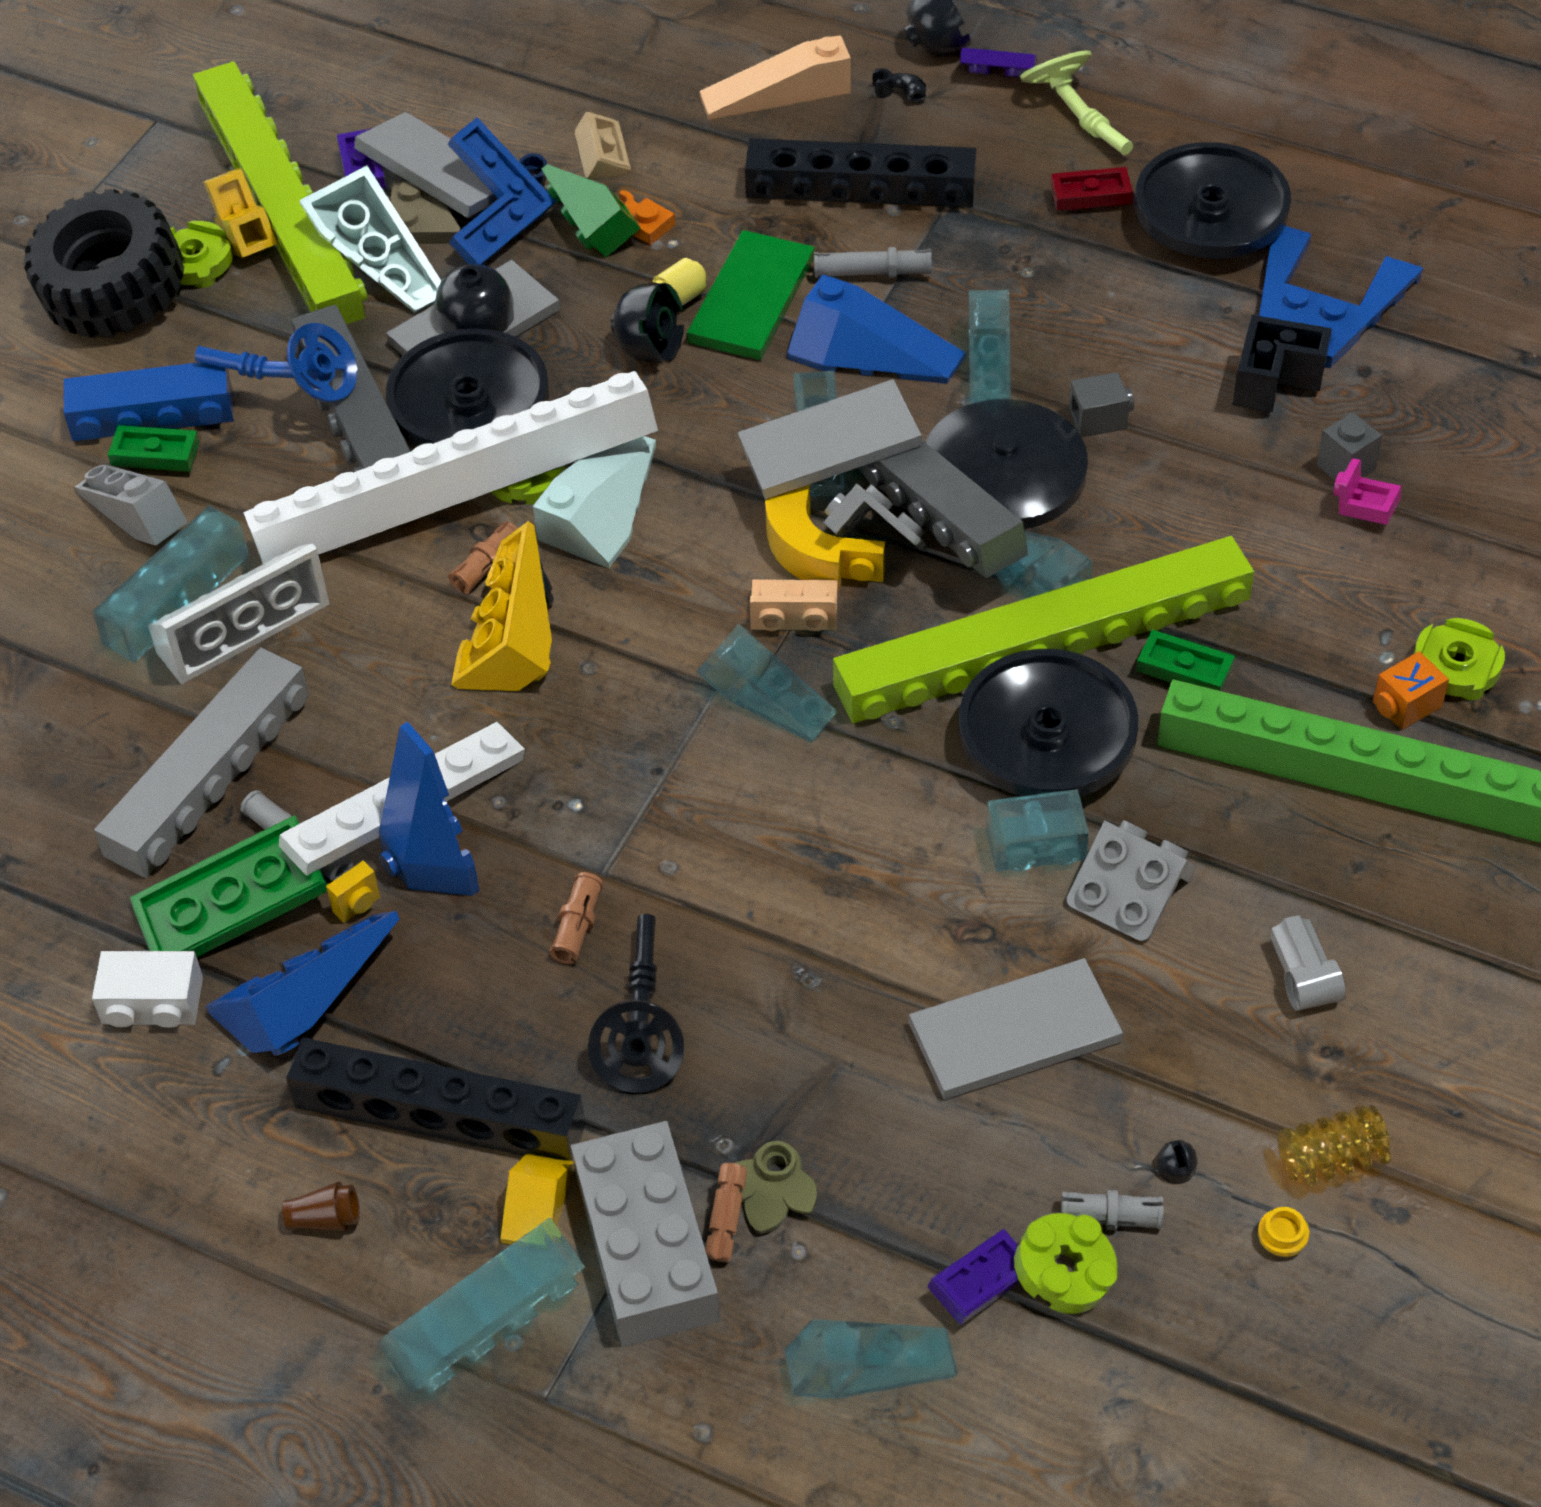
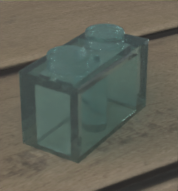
(1037, 830)

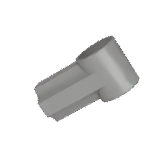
(1308, 974)

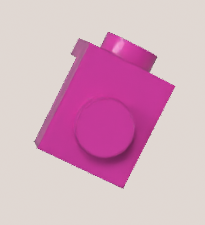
(1365, 497)

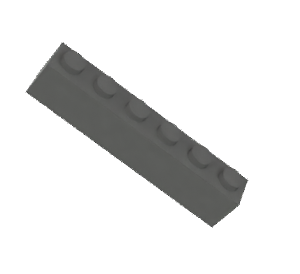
(363, 415)
(951, 508)

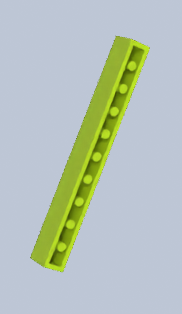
(276, 184)
(1066, 619)

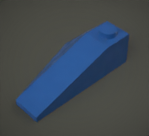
(858, 331)
(419, 825)
(281, 1006)

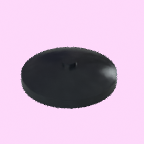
(1212, 200)
(463, 383)
(1017, 455)
(1048, 723)

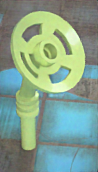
(1058, 74)

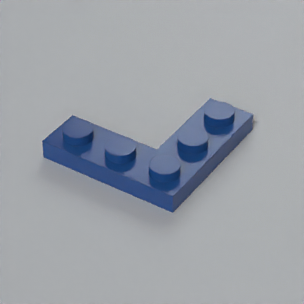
(518, 194)

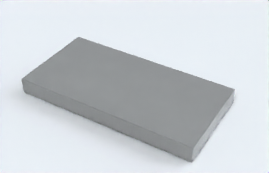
(426, 161)
(531, 306)
(829, 439)
(1015, 1028)

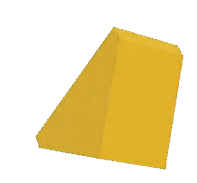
(534, 1193)

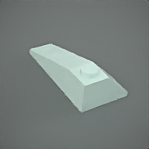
(595, 502)

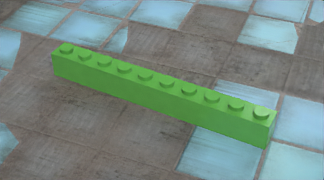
(1352, 759)

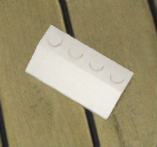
(241, 613)

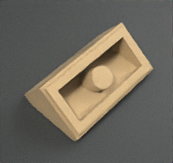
(601, 147)

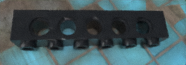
(860, 172)
(435, 1100)

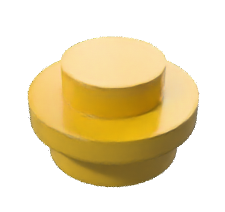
(1283, 1232)

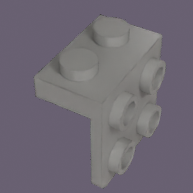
(848, 511)
(1128, 879)

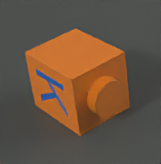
(1410, 690)

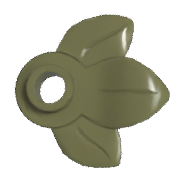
(772, 1193)

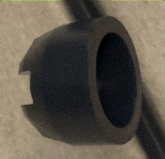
(1168, 1165)

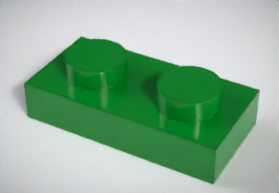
(153, 448)
(1185, 661)

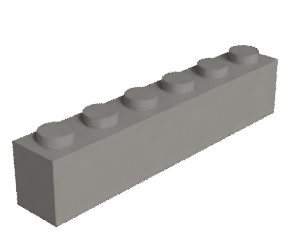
(202, 763)

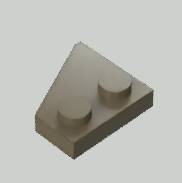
(423, 214)

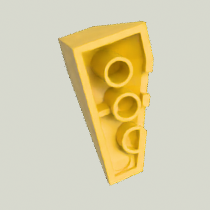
(512, 622)

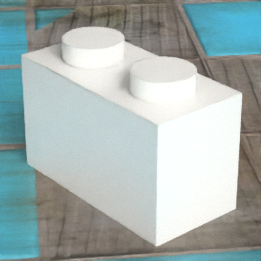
(147, 988)

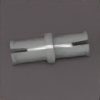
(1115, 1209)

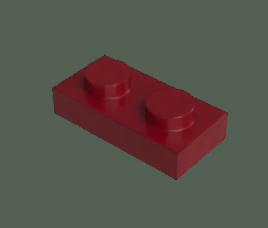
(1091, 188)

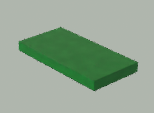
(751, 295)
(225, 895)

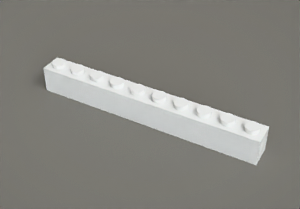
(455, 468)

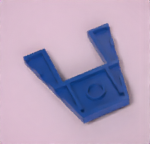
(1304, 306)

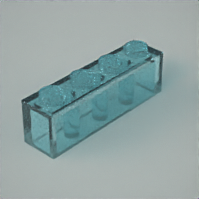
(169, 580)
(481, 1305)

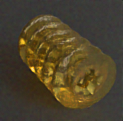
(1334, 1143)

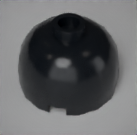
(935, 26)
(474, 299)
(648, 322)

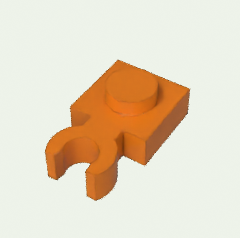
(650, 216)

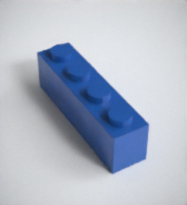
(148, 398)

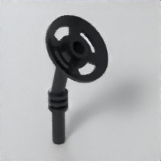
(637, 1031)

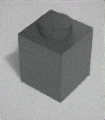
(1100, 404)
(1347, 440)

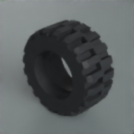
(118, 293)

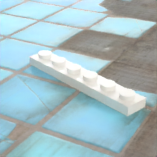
(359, 817)

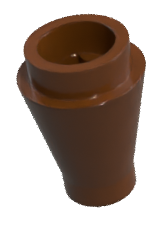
(323, 1209)

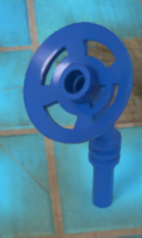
(313, 366)

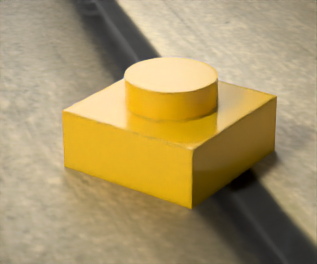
(353, 891)

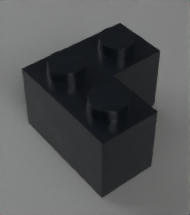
(1276, 355)

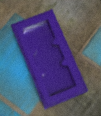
(977, 1277)

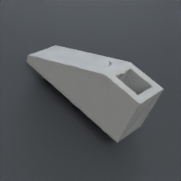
(133, 502)

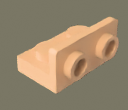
(793, 605)

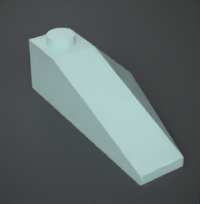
(370, 233)

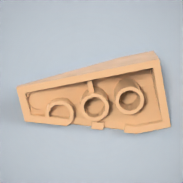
(794, 76)

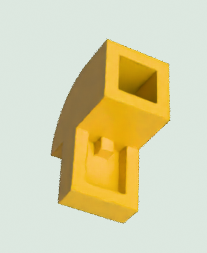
(238, 215)

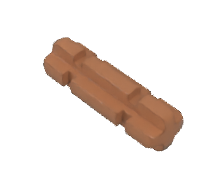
(725, 1212)

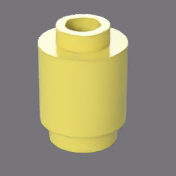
(686, 278)

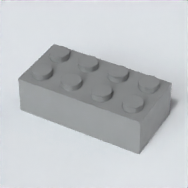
(645, 1234)

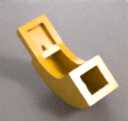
(813, 553)

